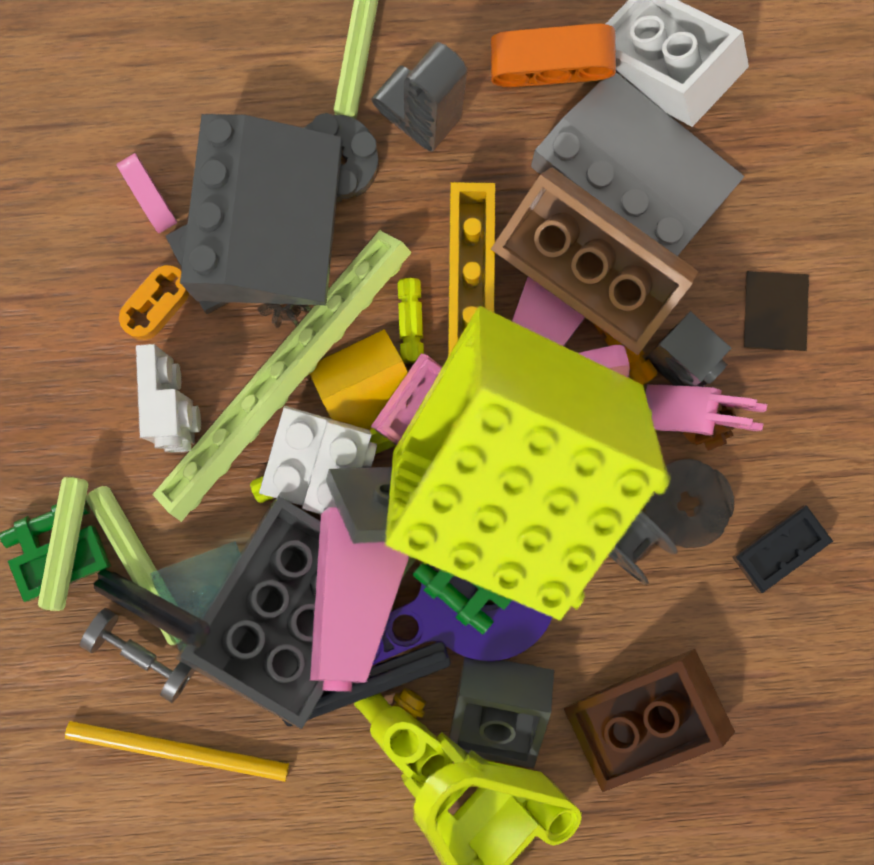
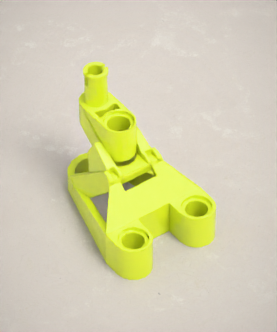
(496, 819)

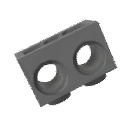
(690, 354)

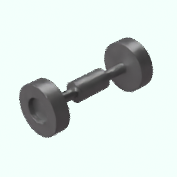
(100, 630)

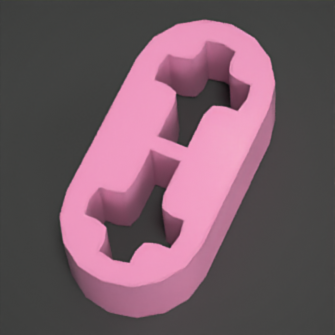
(146, 193)

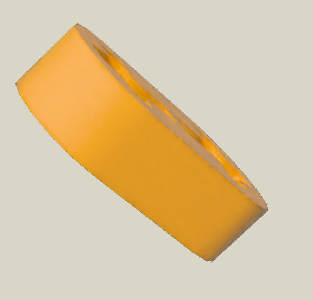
(146, 296)

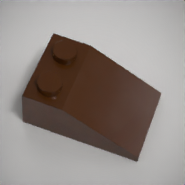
(650, 721)

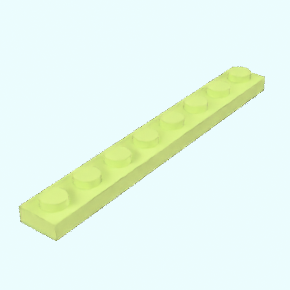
(281, 375)

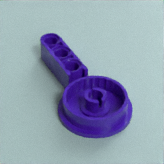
(508, 636)

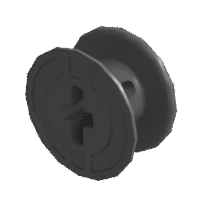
(636, 542)

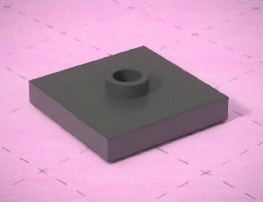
(362, 501)

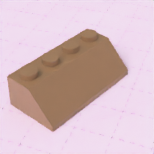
(594, 260)

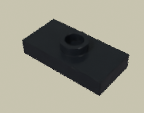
(782, 549)

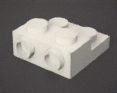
(164, 412)
(305, 452)

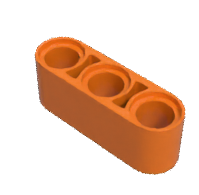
(553, 55)

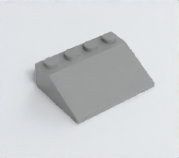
(638, 163)

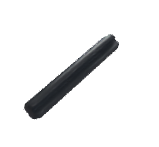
(152, 608)
(385, 677)

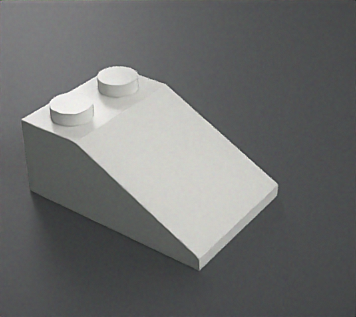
(677, 55)

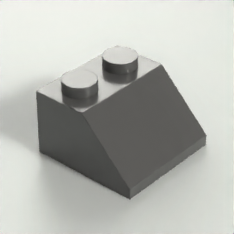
(502, 710)

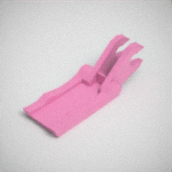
(696, 409)

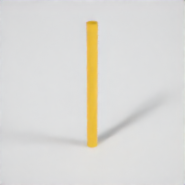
(177, 751)

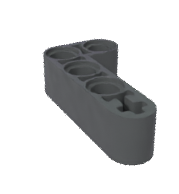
(428, 98)

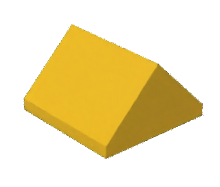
(359, 380)

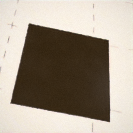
(776, 311)

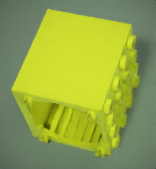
(522, 466)

